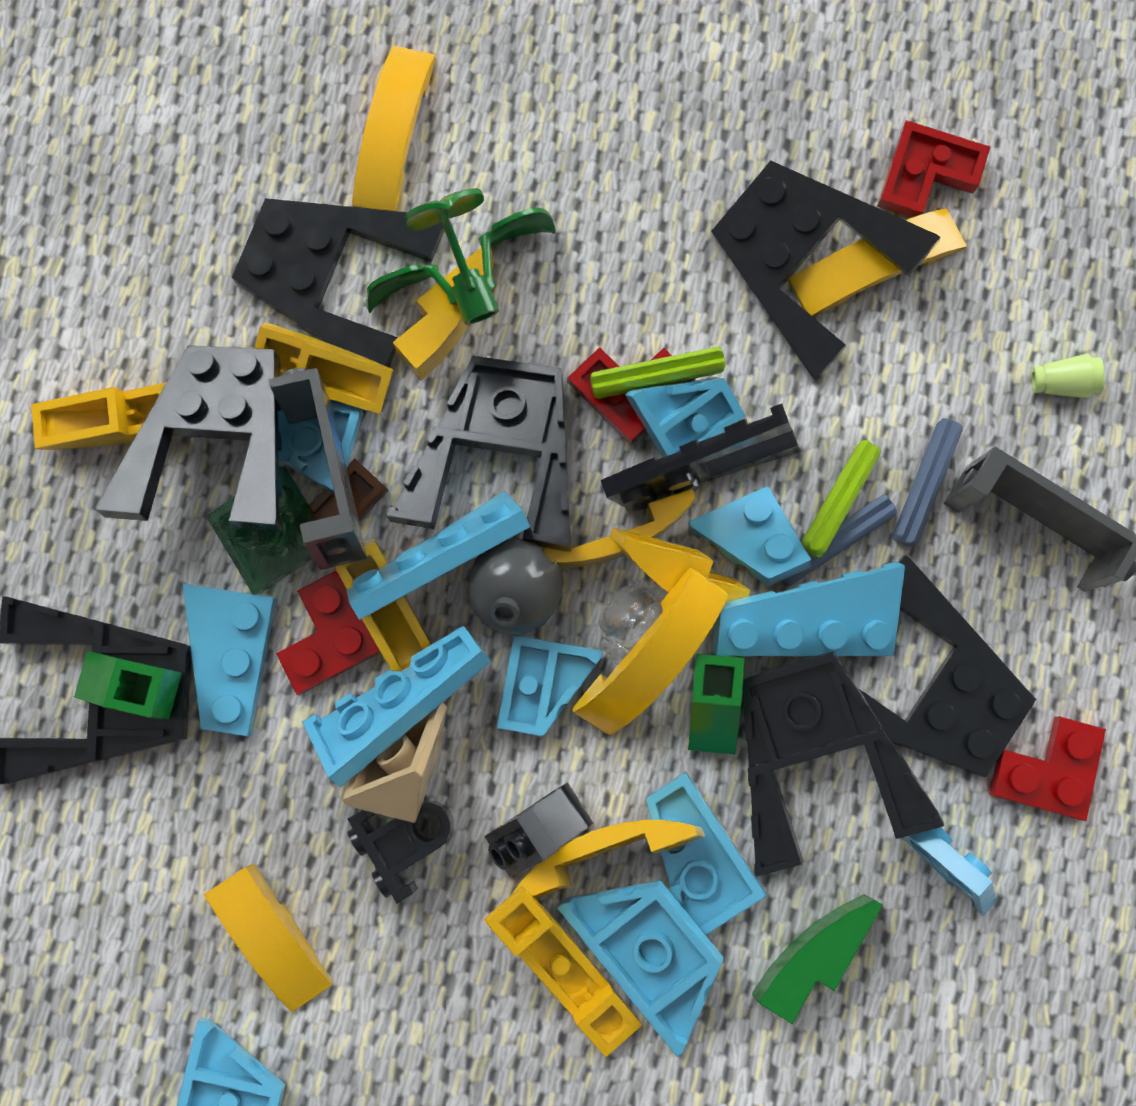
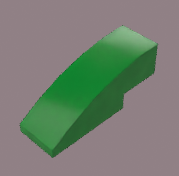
(816, 955)

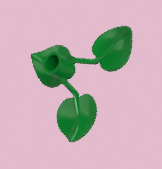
(471, 290)

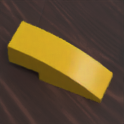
(440, 328)
(344, 374)
(92, 418)
(669, 562)
(394, 626)
(268, 937)

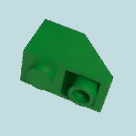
(127, 685)
(716, 703)

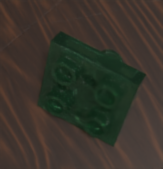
(265, 563)

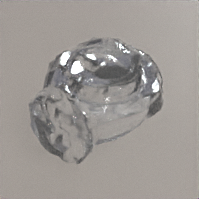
(629, 617)

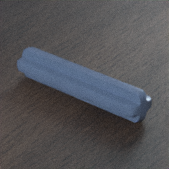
(927, 482)
(851, 531)

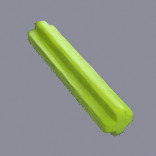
(657, 372)
(840, 498)

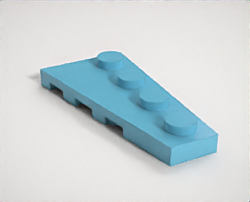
(444, 551)
(839, 615)
(401, 699)

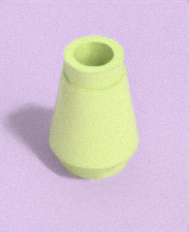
(1070, 377)

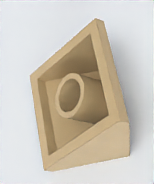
(401, 774)

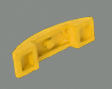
(391, 128)
(861, 266)
(661, 515)
(657, 657)
(553, 875)
(564, 970)

